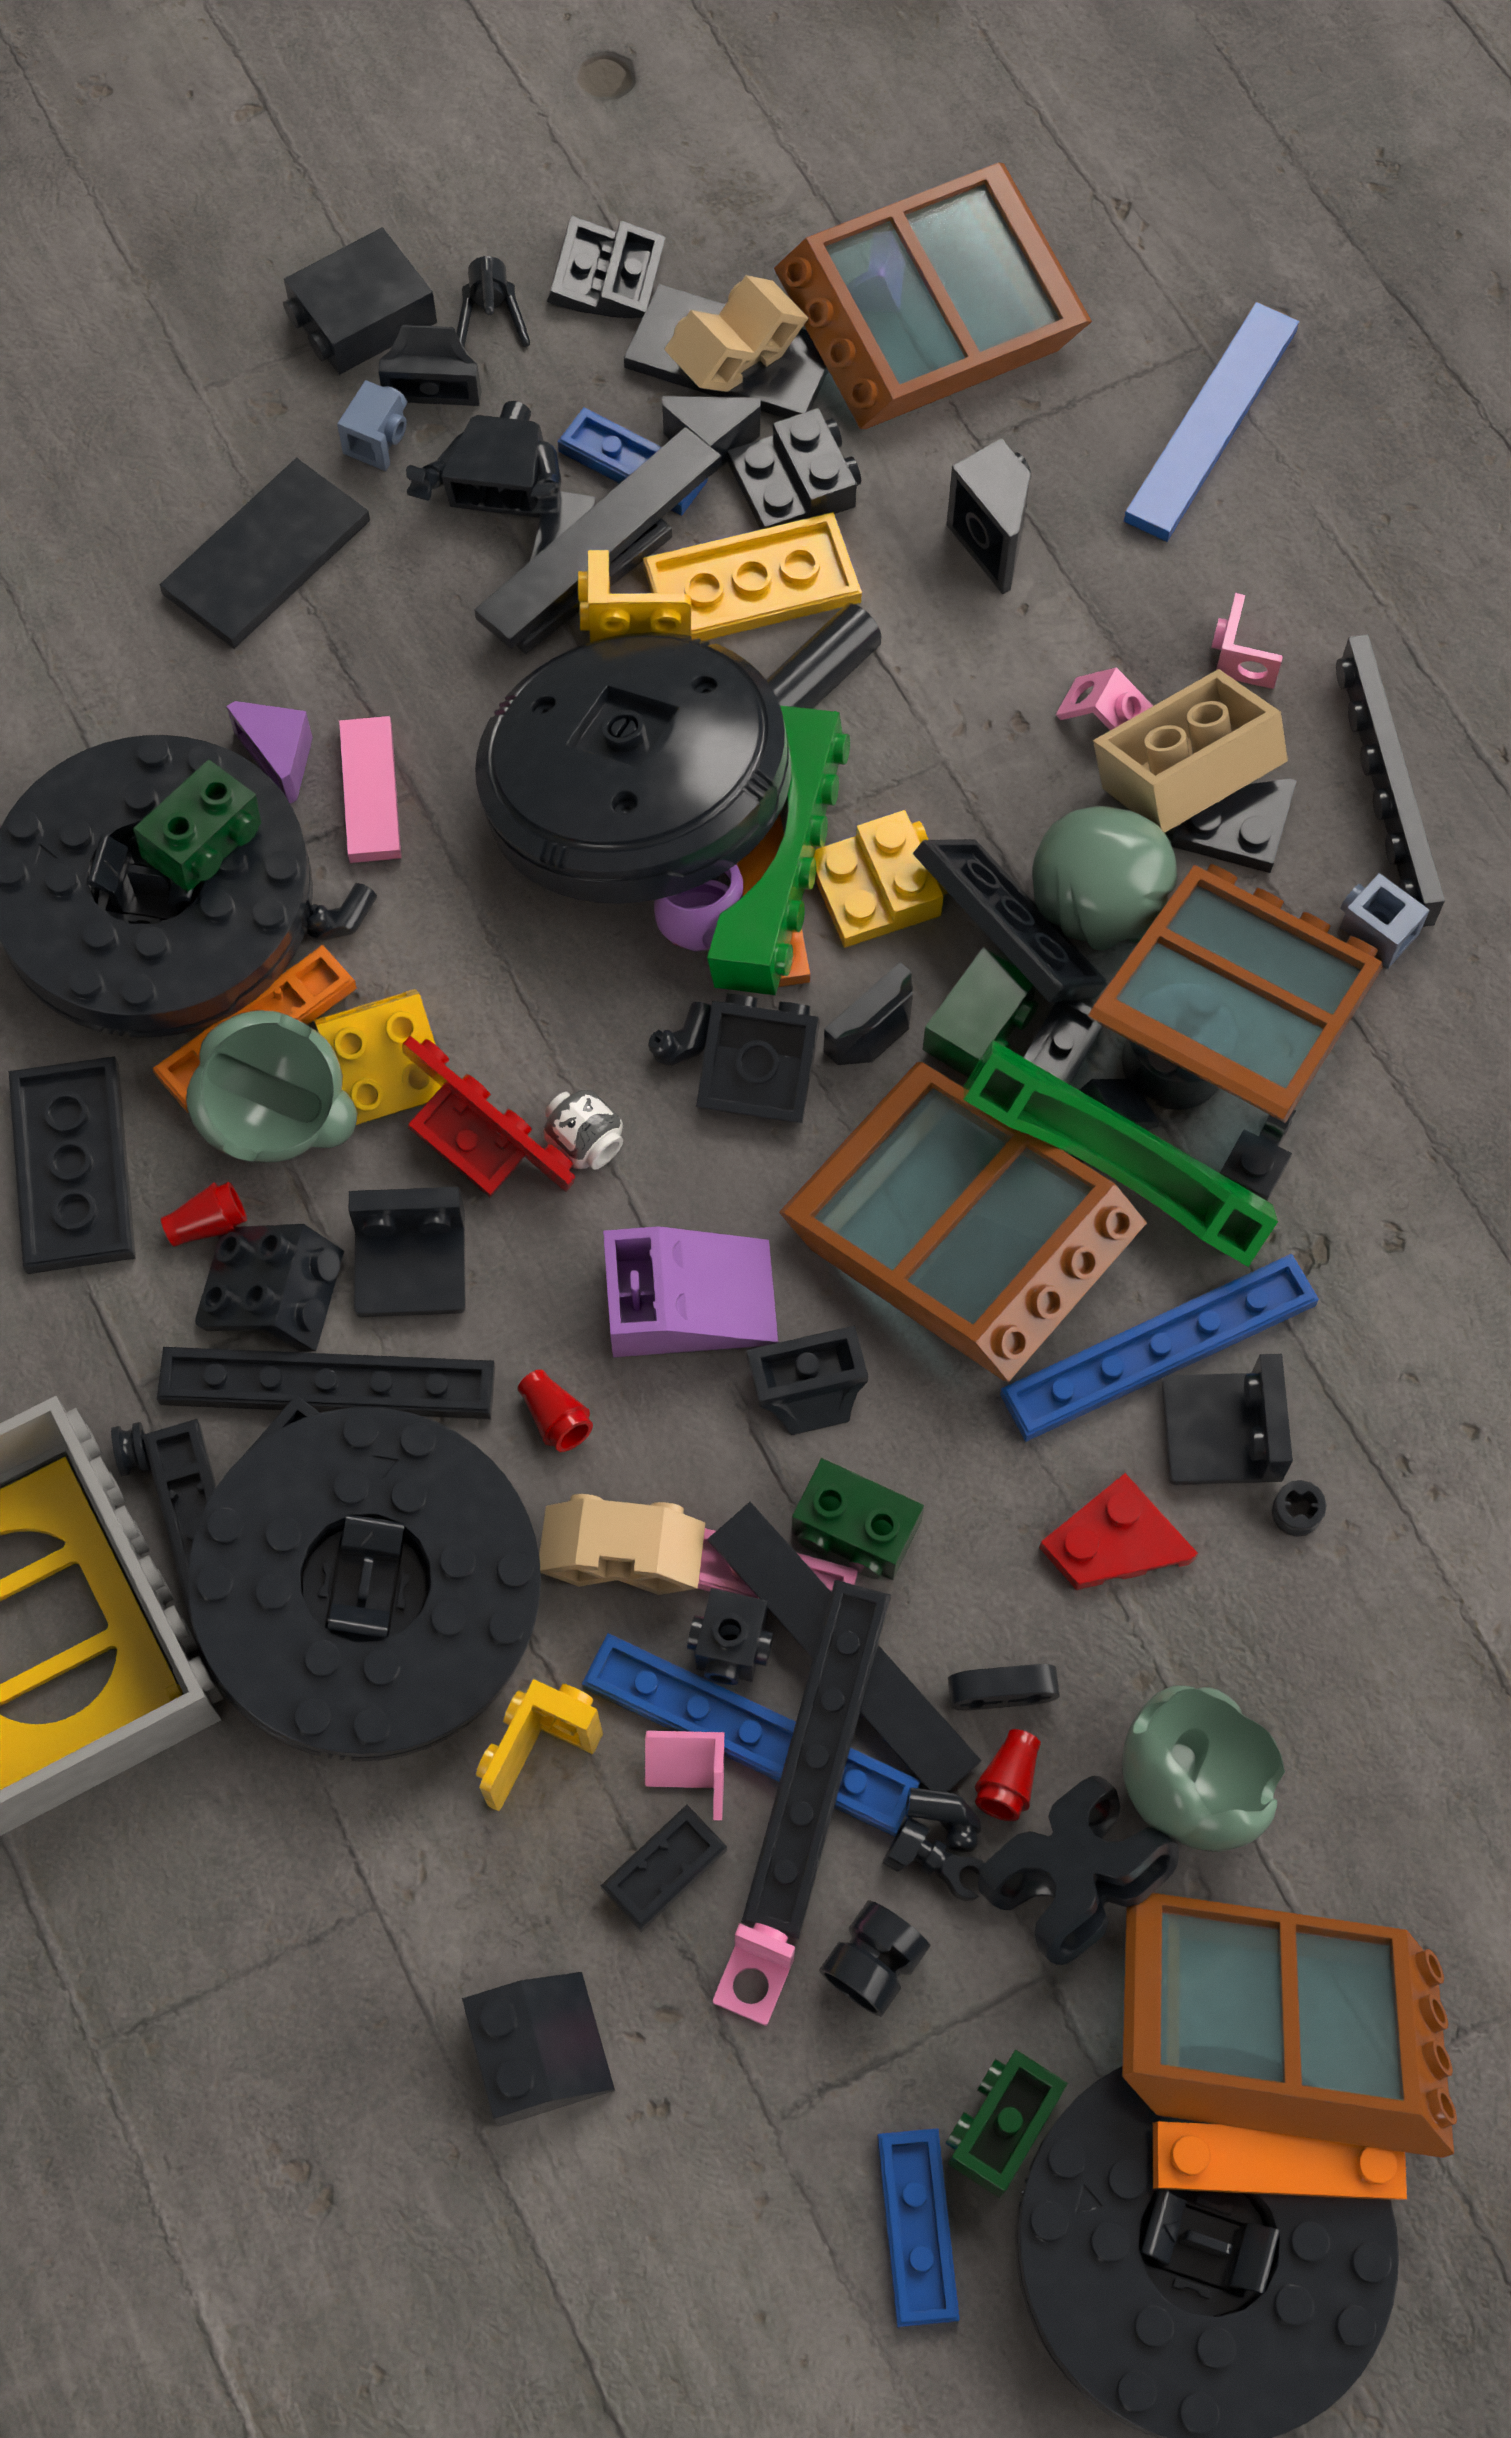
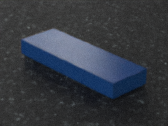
(611, 450)
(918, 2228)

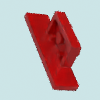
(472, 1131)

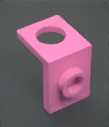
(1233, 655)
(1111, 700)
(686, 1762)
(761, 1950)

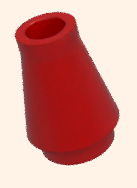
(206, 1215)
(557, 1414)
(1008, 1780)

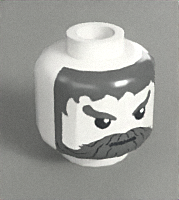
(583, 1129)

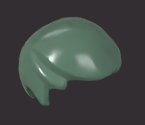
(1103, 875)

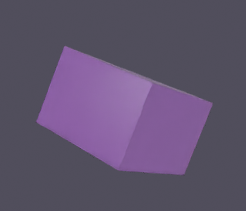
(276, 740)

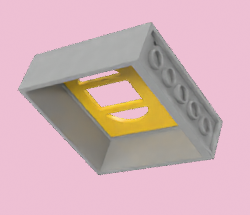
(141, 1703)

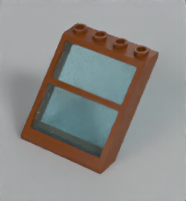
(932, 295)
(1239, 990)
(963, 1221)
(1286, 2024)

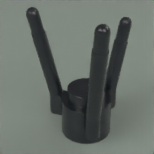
(489, 289)

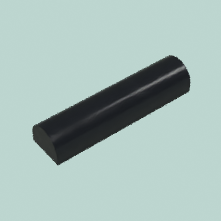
(826, 658)

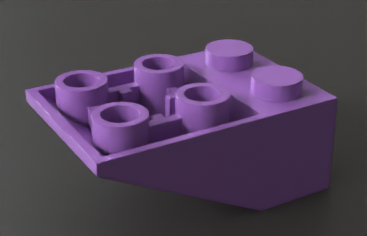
(687, 1291)

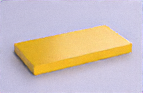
(759, 576)

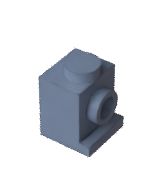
(373, 424)
(1383, 917)

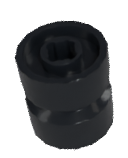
(874, 1958)

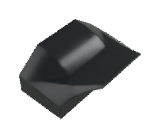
(431, 367)
(872, 1020)
(810, 1378)

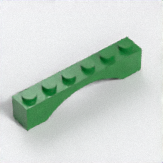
(755, 933)
(1164, 1175)

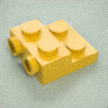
(876, 881)

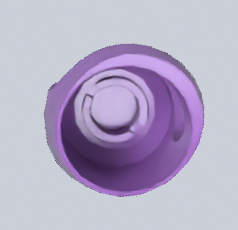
(692, 915)

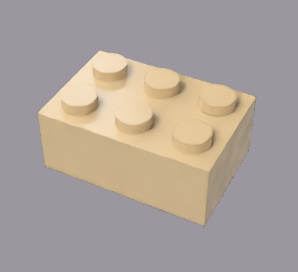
(1191, 750)

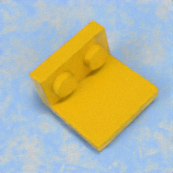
(372, 1057)

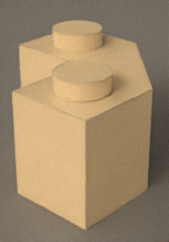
(751, 328)
(622, 1541)

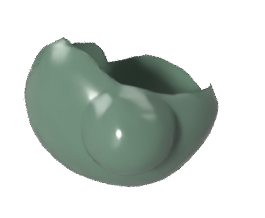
(269, 1089)
(1201, 1769)

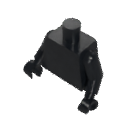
(495, 467)

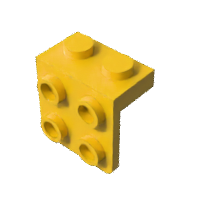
(623, 614)
(560, 1713)

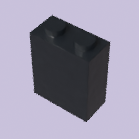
(358, 300)

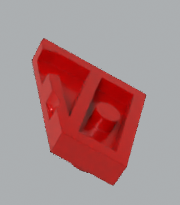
(1115, 1538)

